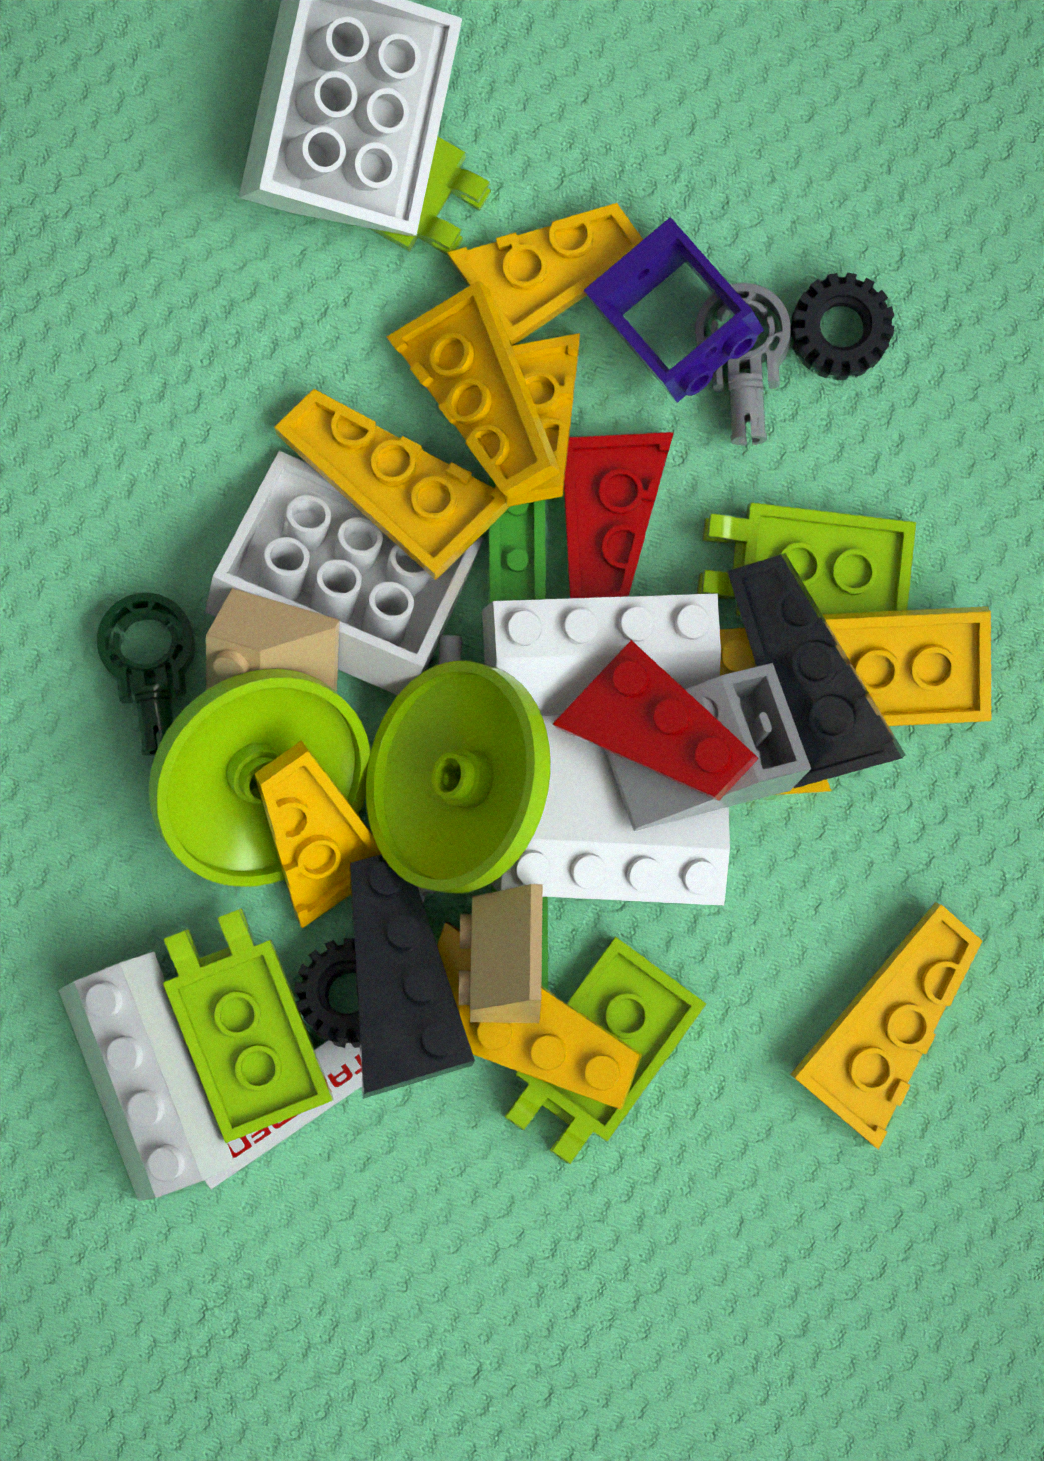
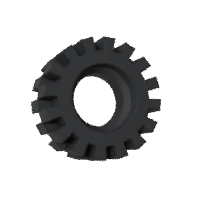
(850, 293)
(314, 994)

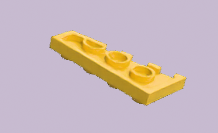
(475, 378)
(409, 494)
(878, 1039)
(559, 1049)

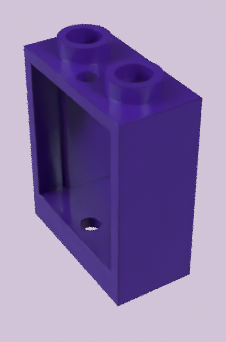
(644, 270)

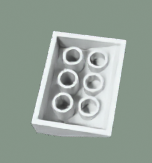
(351, 111)
(325, 556)
(566, 643)
(591, 849)

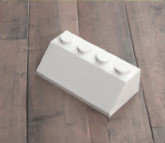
(146, 1077)

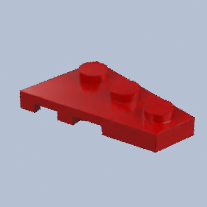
(609, 507)
(657, 724)

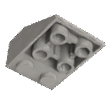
(753, 710)

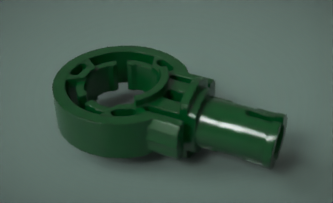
(151, 700)

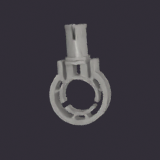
(747, 388)

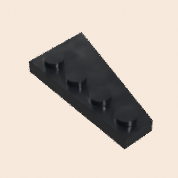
(822, 689)
(402, 989)

